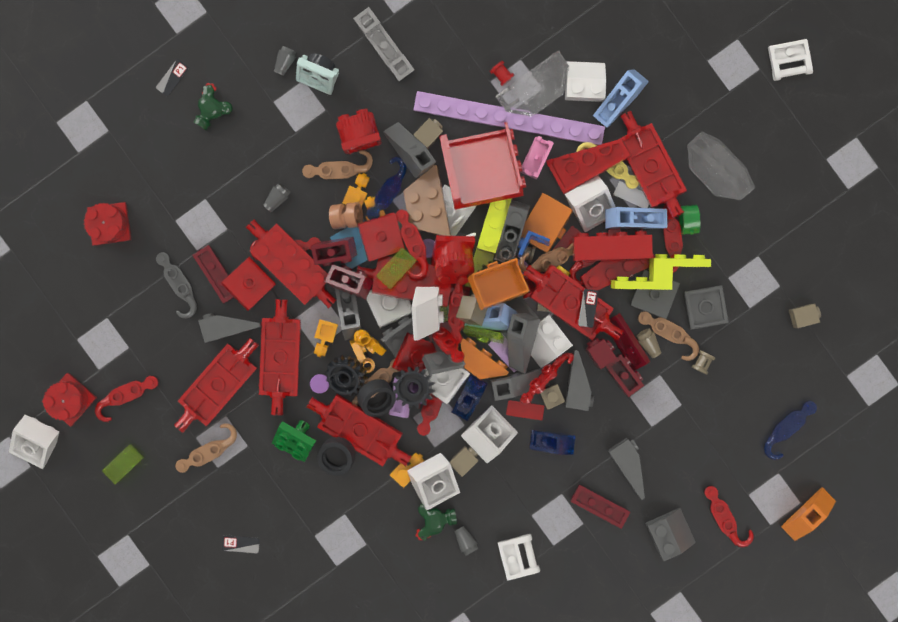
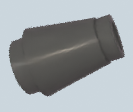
(284, 60)
(276, 197)
(466, 541)

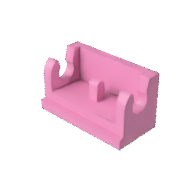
(536, 157)

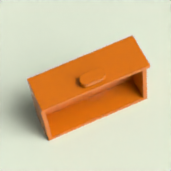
(547, 220)
(498, 283)

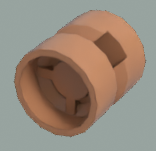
(345, 215)

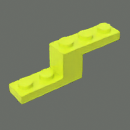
(490, 234)
(660, 272)

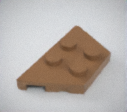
(427, 205)

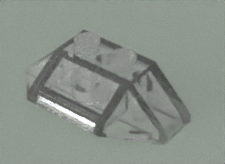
(536, 87)
(718, 167)

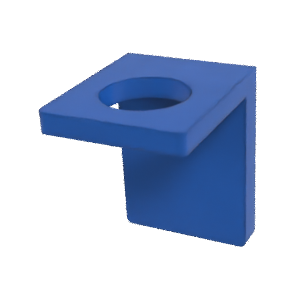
(524, 242)

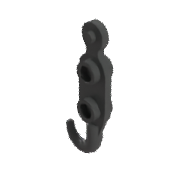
(178, 283)

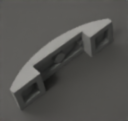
(383, 44)

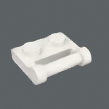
(789, 53)
(512, 559)

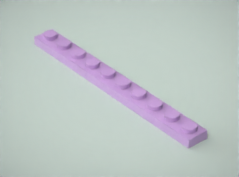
(496, 116)

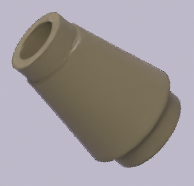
(649, 342)

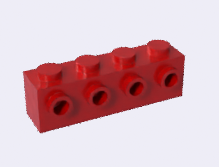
(612, 247)

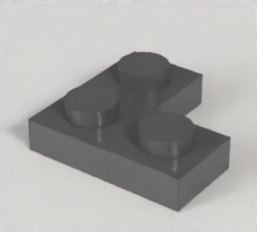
(440, 362)

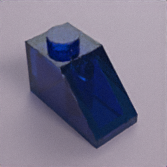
(469, 397)
(552, 442)

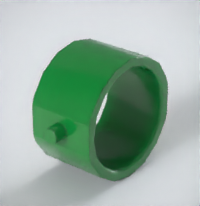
(690, 220)

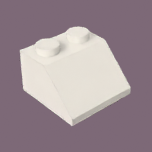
(586, 82)
(590, 202)
(426, 311)
(549, 342)
(489, 434)
(33, 441)
(434, 481)

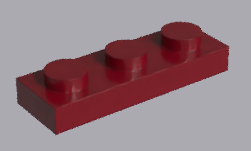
(213, 271)
(628, 344)
(600, 506)

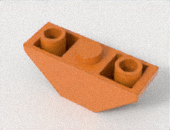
(480, 362)
(809, 515)

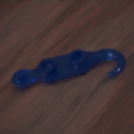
(388, 190)
(788, 427)

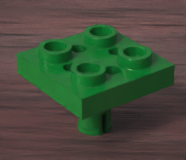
(294, 440)

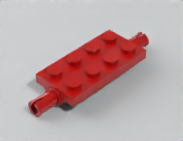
(652, 166)
(290, 263)
(406, 285)
(564, 299)
(279, 357)
(217, 385)
(365, 433)

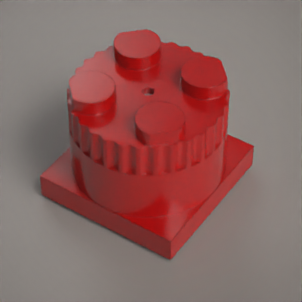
(358, 131)
(107, 223)
(453, 258)
(67, 399)

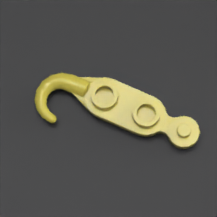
(618, 171)

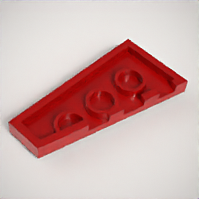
(579, 167)
(607, 270)

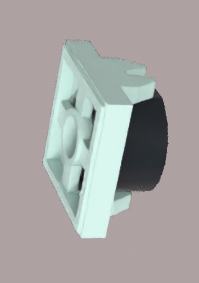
(317, 72)

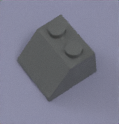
(670, 534)

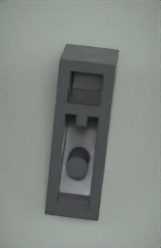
(348, 313)
(222, 326)
(578, 388)
(628, 461)

